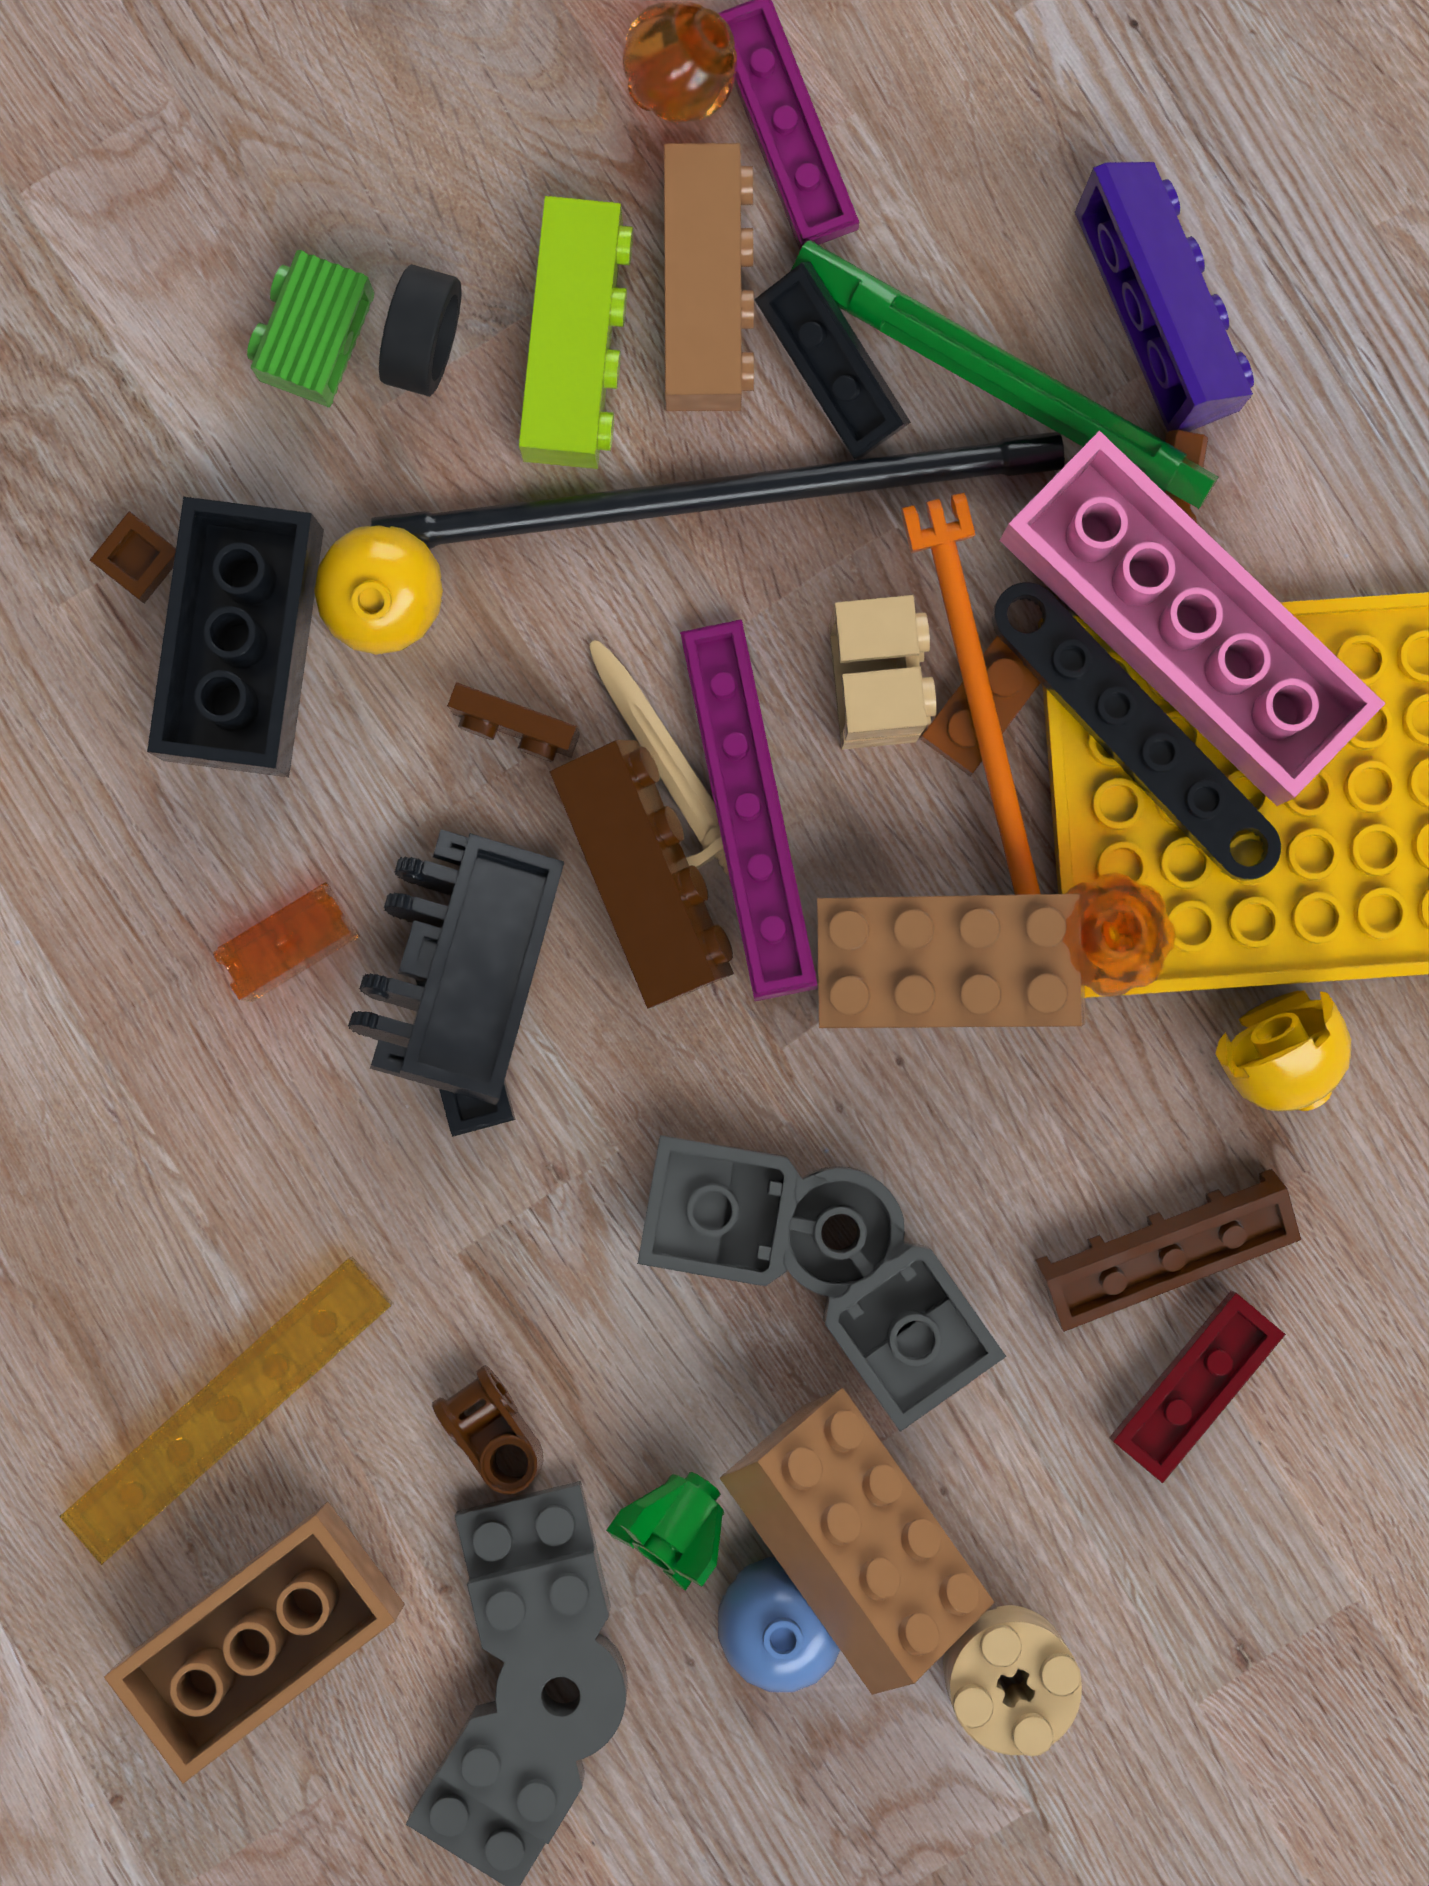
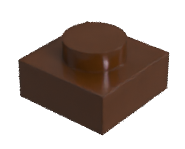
(135, 557)

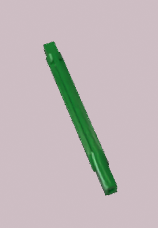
(1003, 374)

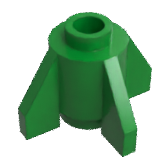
(675, 1528)

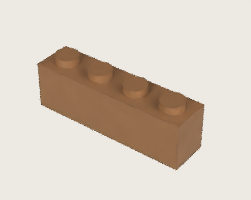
(704, 277)

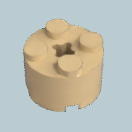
(1025, 1715)

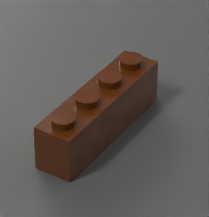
(643, 872)

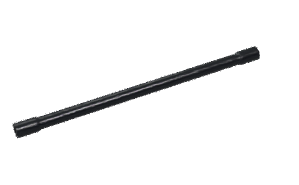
(1007, 457)

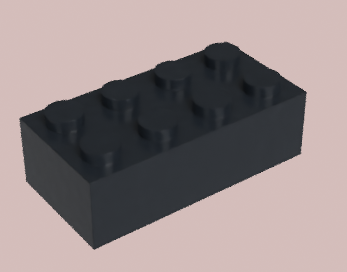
(235, 637)

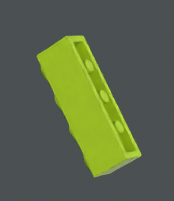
(573, 333)

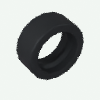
(419, 330)

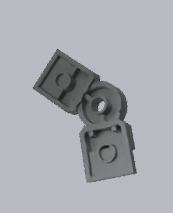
(886, 1299)
(541, 1612)

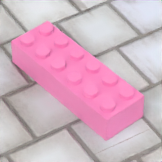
(1190, 620)

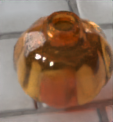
(680, 61)
(1140, 929)

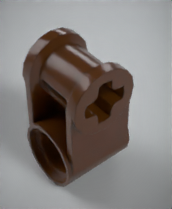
(488, 1429)

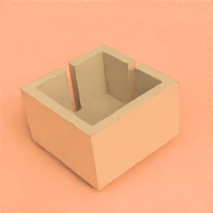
(879, 672)

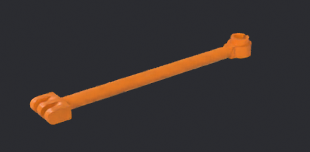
(942, 540)

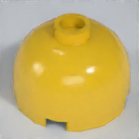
(378, 589)
(1288, 1053)

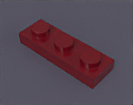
(1197, 1386)

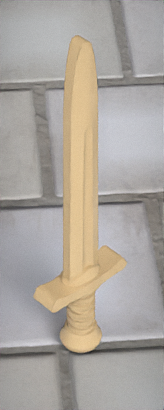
(671, 763)

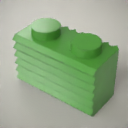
(310, 327)

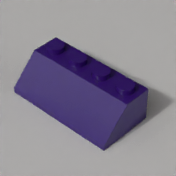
(1162, 295)

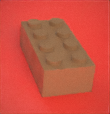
(948, 962)
(858, 1542)
(255, 1642)

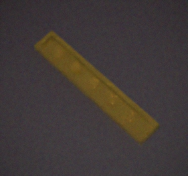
(226, 1410)

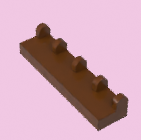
(1170, 1252)

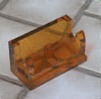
(286, 943)

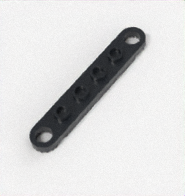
(1136, 732)

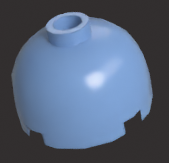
(772, 1631)

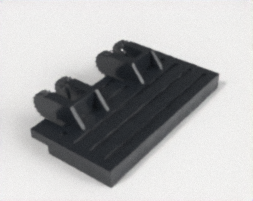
(474, 963)

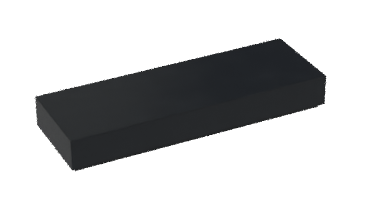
(832, 360)

